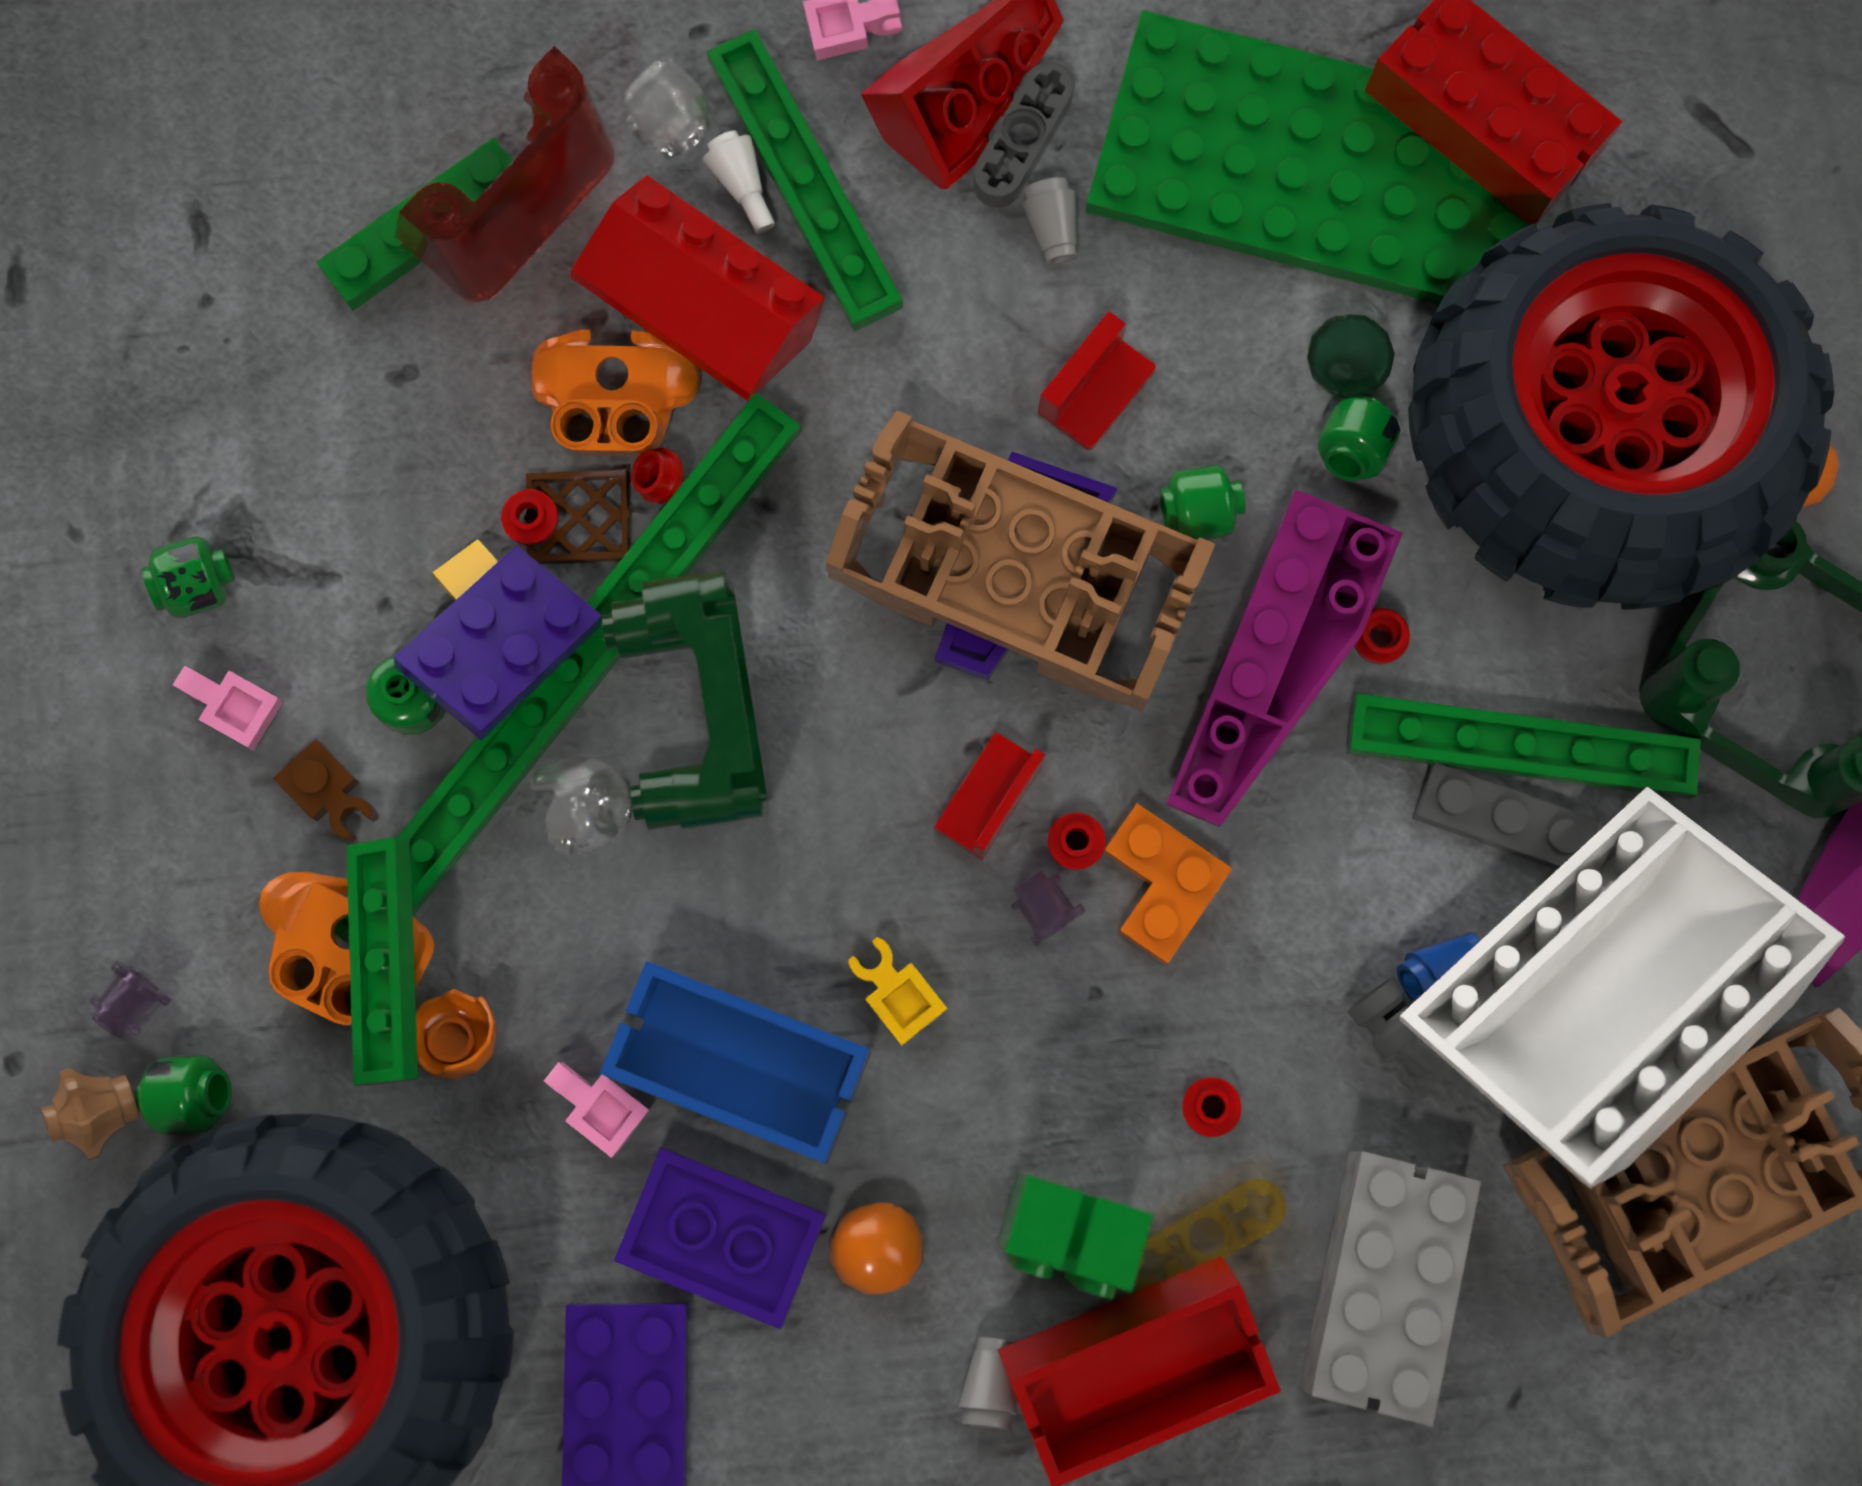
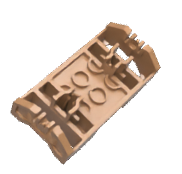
(1016, 559)
(1715, 1189)

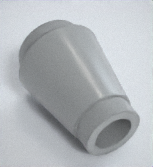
(1052, 216)
(987, 1393)

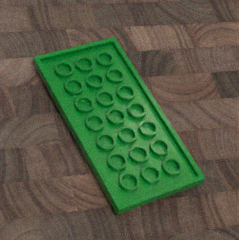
(1286, 164)

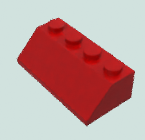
(698, 288)

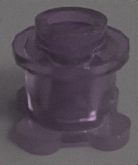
(1045, 906)
(127, 1001)

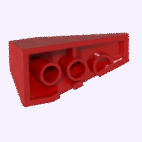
(956, 87)

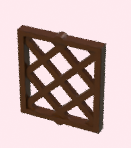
(575, 478)

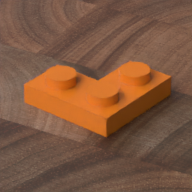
(1179, 876)

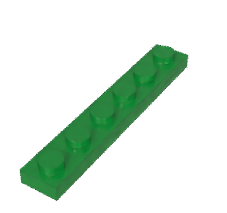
(805, 180)
(1523, 746)

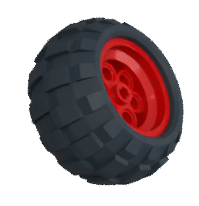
(1640, 313)
(210, 1226)

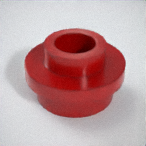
(657, 474)
(537, 531)
(1398, 634)
(1063, 853)
(1193, 1111)

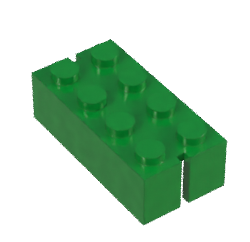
(1076, 1233)

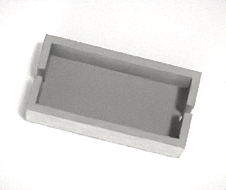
(1390, 1287)

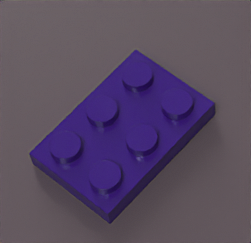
(498, 642)
(720, 1238)
(625, 1394)

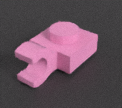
(842, 24)
(232, 707)
(602, 1112)

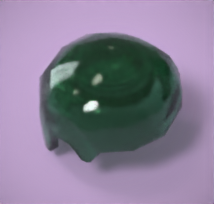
(1350, 356)

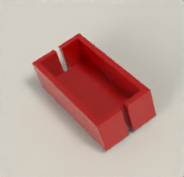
(1492, 106)
(1139, 1371)

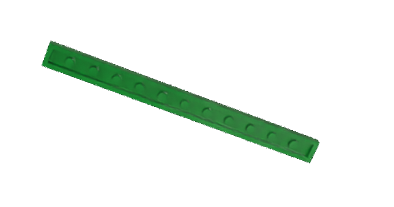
(665, 550)

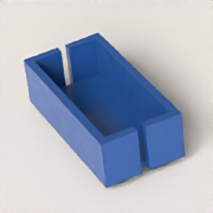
(736, 1062)

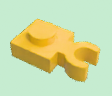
(902, 998)

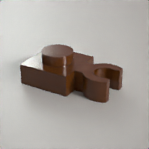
(322, 786)

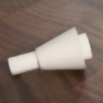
(735, 166)

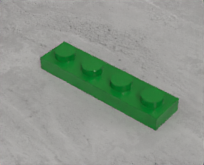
(376, 258)
(382, 962)

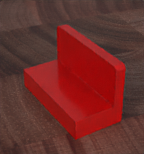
(1095, 384)
(989, 795)

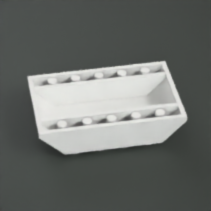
(1623, 987)

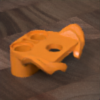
(567, 381)
(303, 917)

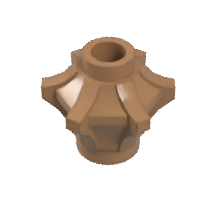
(89, 1110)

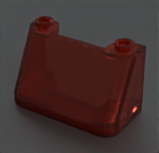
(489, 240)

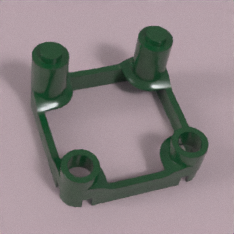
(701, 616)
(1690, 680)

